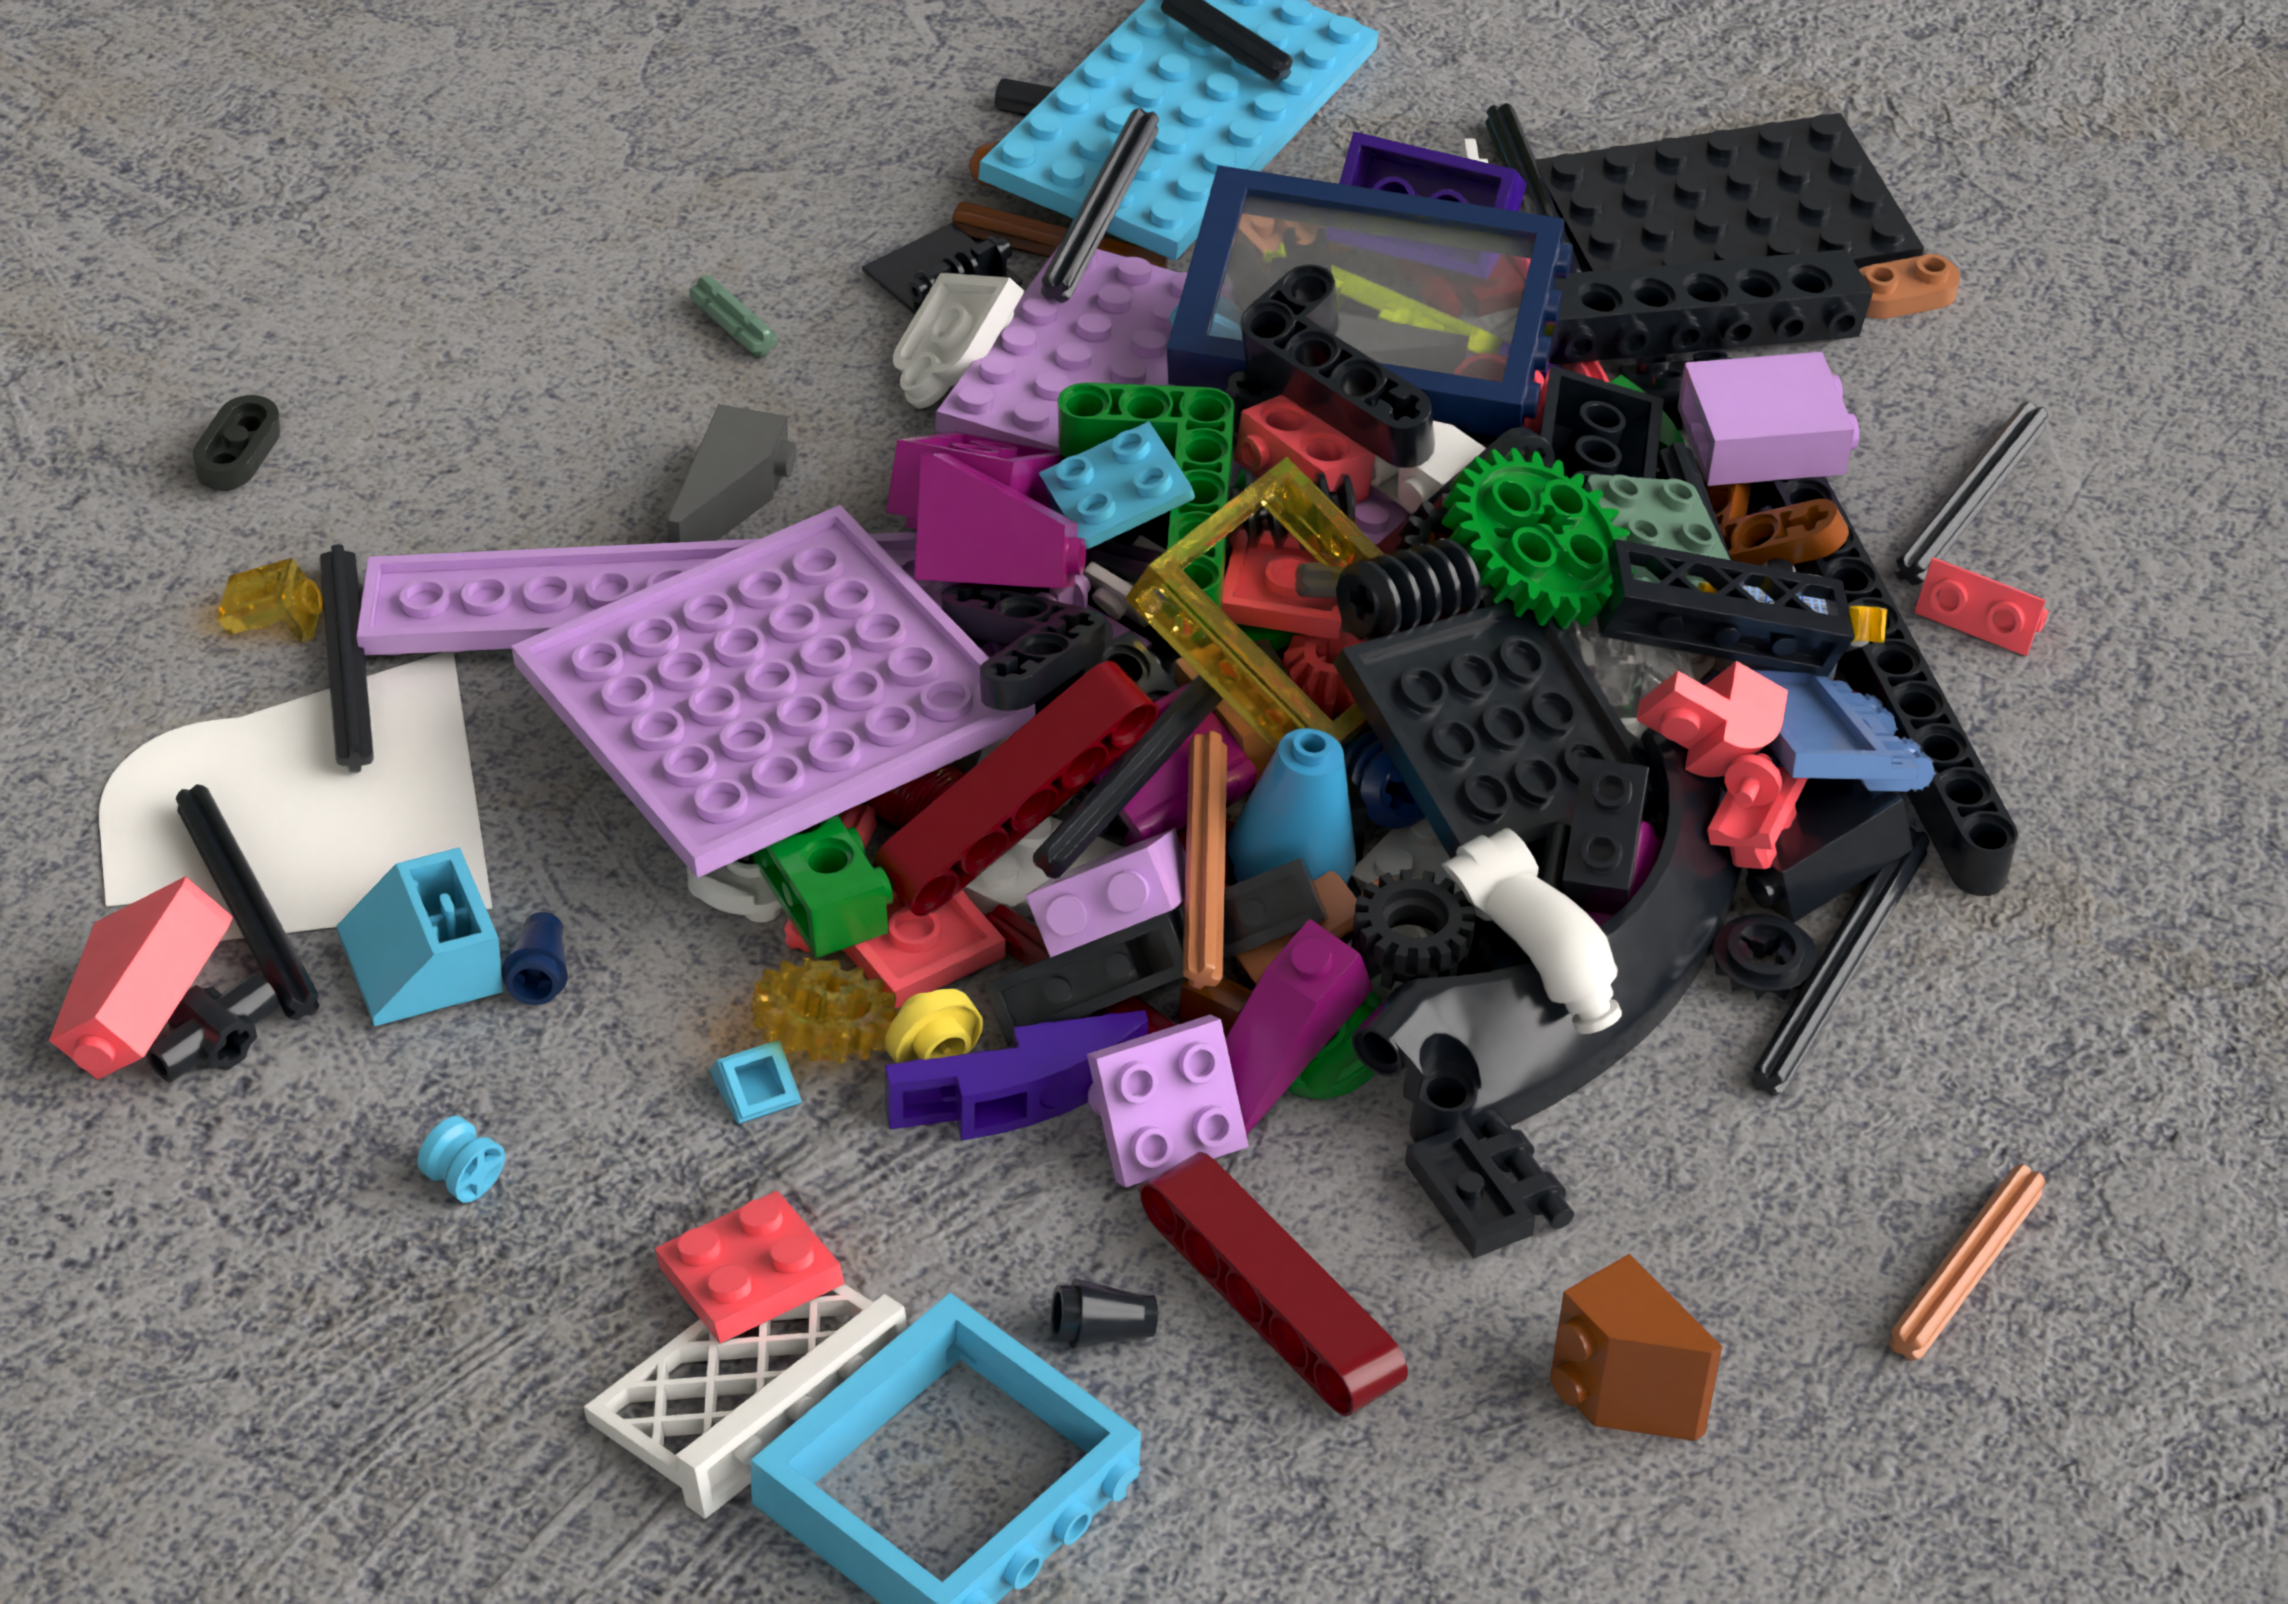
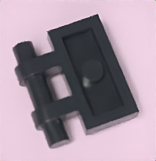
(1475, 1195)

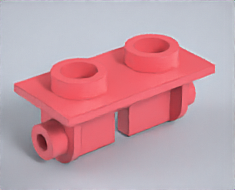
(1981, 606)

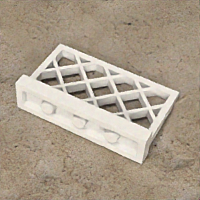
(719, 1460)

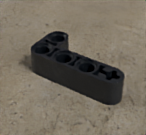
(1296, 352)

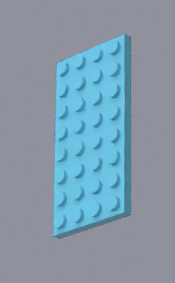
(1206, 108)

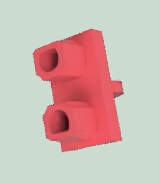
(1754, 810)

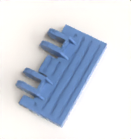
(1843, 735)

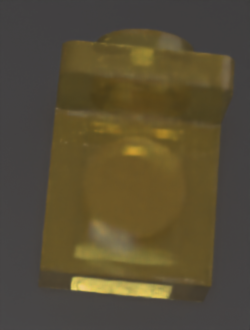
(269, 596)

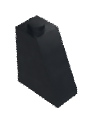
(1831, 846)

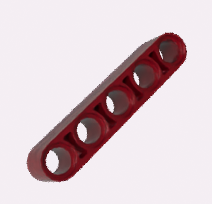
(1016, 788)
(1274, 1284)

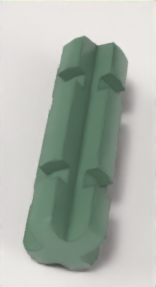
(733, 316)

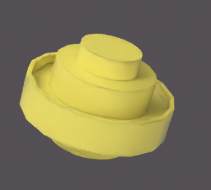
(934, 1026)

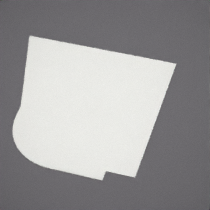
(298, 816)

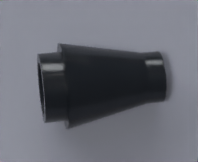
(1100, 1314)

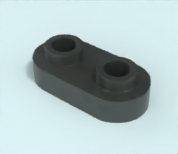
(236, 442)

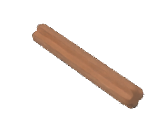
(1966, 1262)

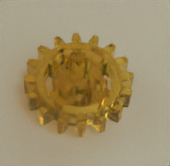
(823, 1010)

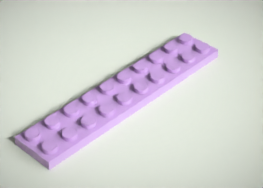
(514, 594)

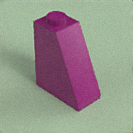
(989, 532)

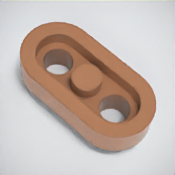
(1911, 285)

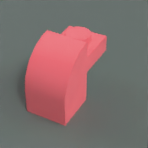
(1716, 721)

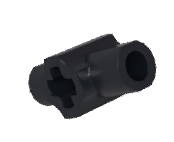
(212, 1027)

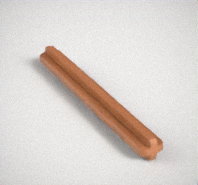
(1205, 861)

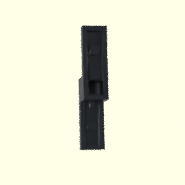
(1151, 952)

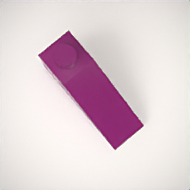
(1293, 1015)

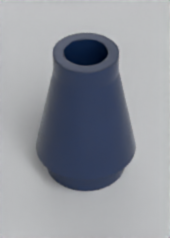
(537, 962)

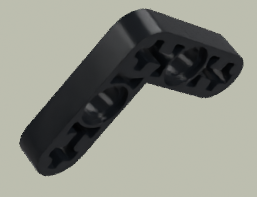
(1041, 636)

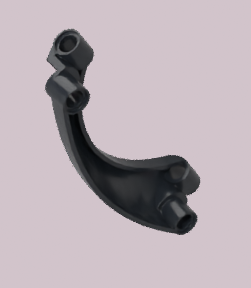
(1497, 1039)

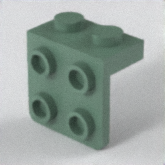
(1659, 515)

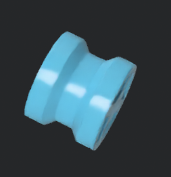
(461, 1159)

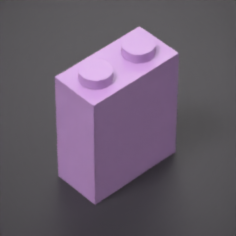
(1766, 418)
(1110, 893)

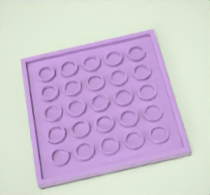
(767, 689)

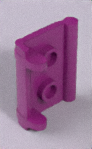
(1163, 799)

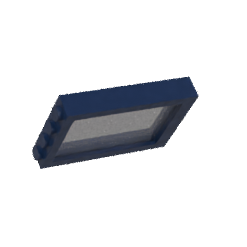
(1421, 286)

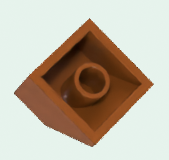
(1634, 1355)

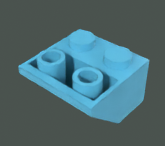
(422, 939)

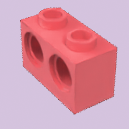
(1285, 429)

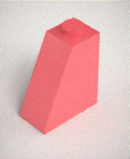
(136, 975)

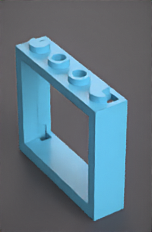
(948, 1332)

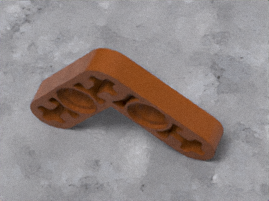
(1797, 530)

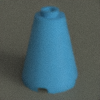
(1297, 811)

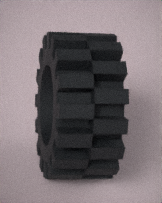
(1419, 904)

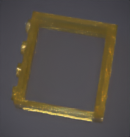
(1215, 643)

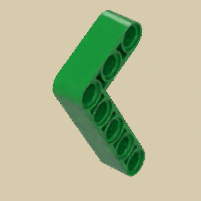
(1195, 429)

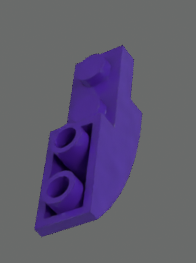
(1007, 1087)

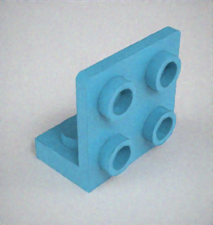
(1117, 485)

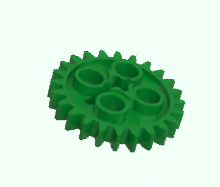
(1535, 535)

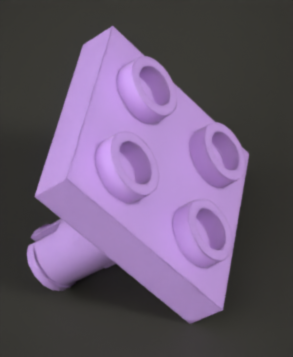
(1166, 1099)

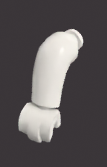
(1552, 930)

